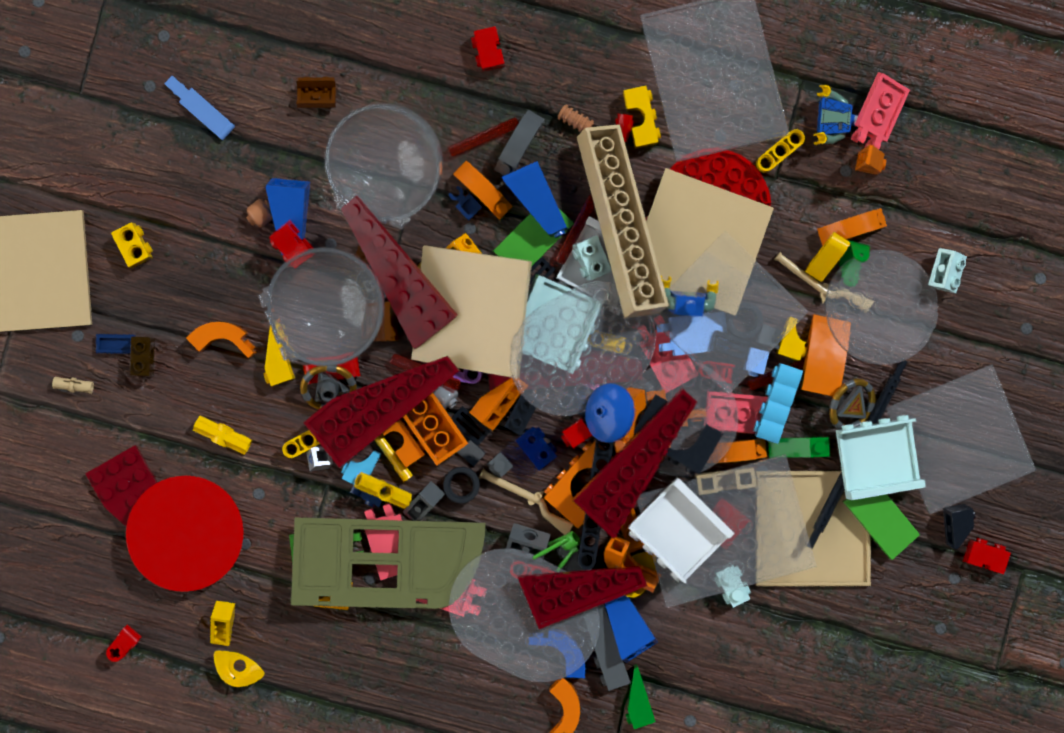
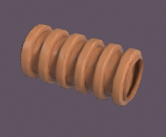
(574, 119)

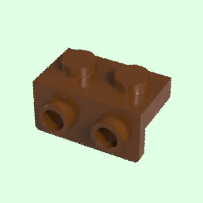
(316, 92)

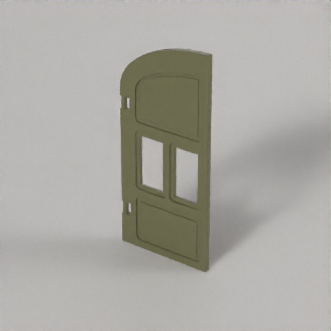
(427, 562)

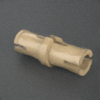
(73, 385)

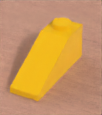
(276, 368)

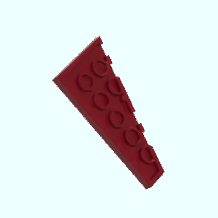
(566, 594)

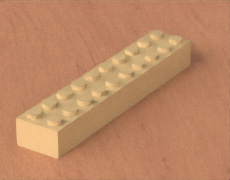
(622, 221)

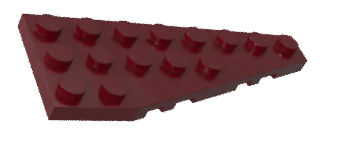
(362, 415)
(121, 482)

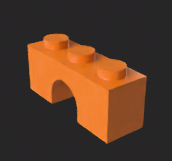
(411, 448)

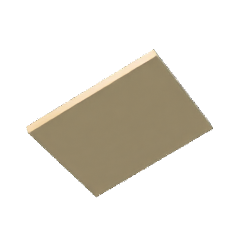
(693, 215)
(44, 271)
(490, 307)
(844, 546)

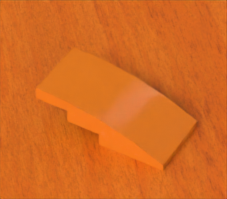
(823, 360)

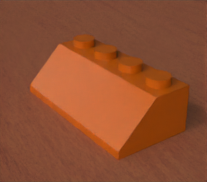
(435, 429)

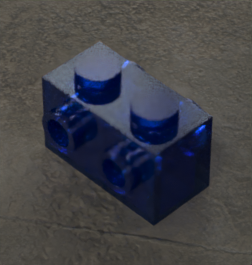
(534, 449)

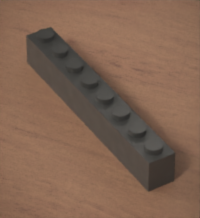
(606, 647)

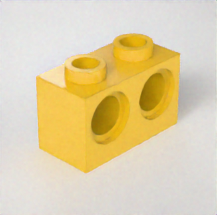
(128, 247)

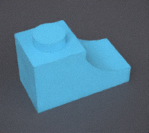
(354, 468)

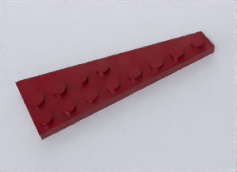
(412, 296)
(622, 480)

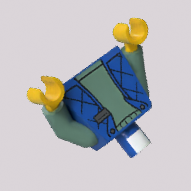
(834, 117)
(690, 302)

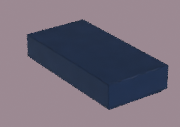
(113, 343)

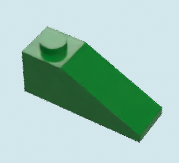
(800, 447)
(638, 704)

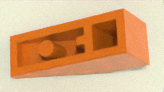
(870, 160)
(495, 404)

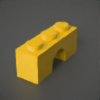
(639, 100)

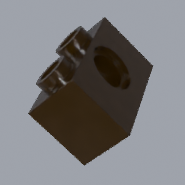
(142, 356)

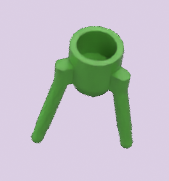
(568, 542)

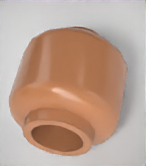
(259, 213)

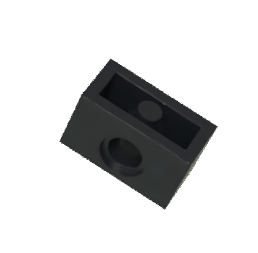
(520, 416)

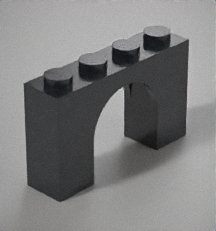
(693, 457)

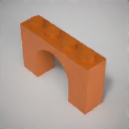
(560, 494)

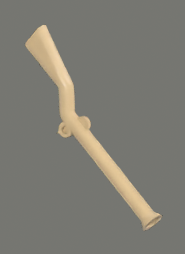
(822, 288)
(561, 524)

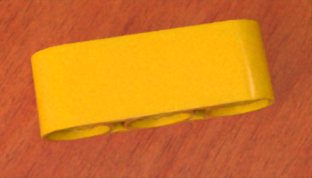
(788, 147)
(827, 257)
(300, 444)

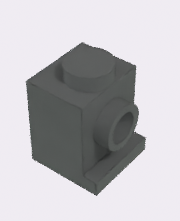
(499, 465)

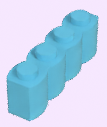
(778, 403)

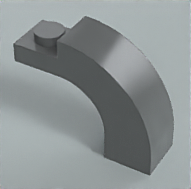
(519, 143)

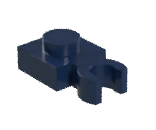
(467, 205)
(369, 499)

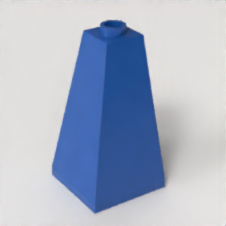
(534, 193)
(289, 201)
(629, 628)

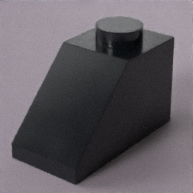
(958, 524)

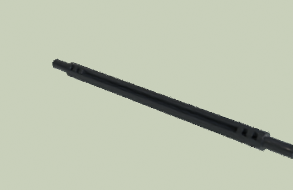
(838, 488)

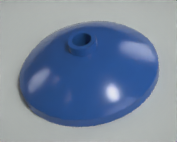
(616, 411)

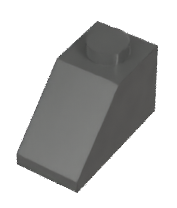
(424, 502)

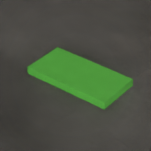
(528, 240)
(883, 523)

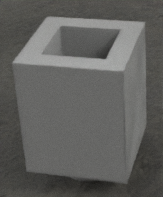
(318, 459)

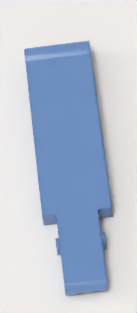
(201, 108)

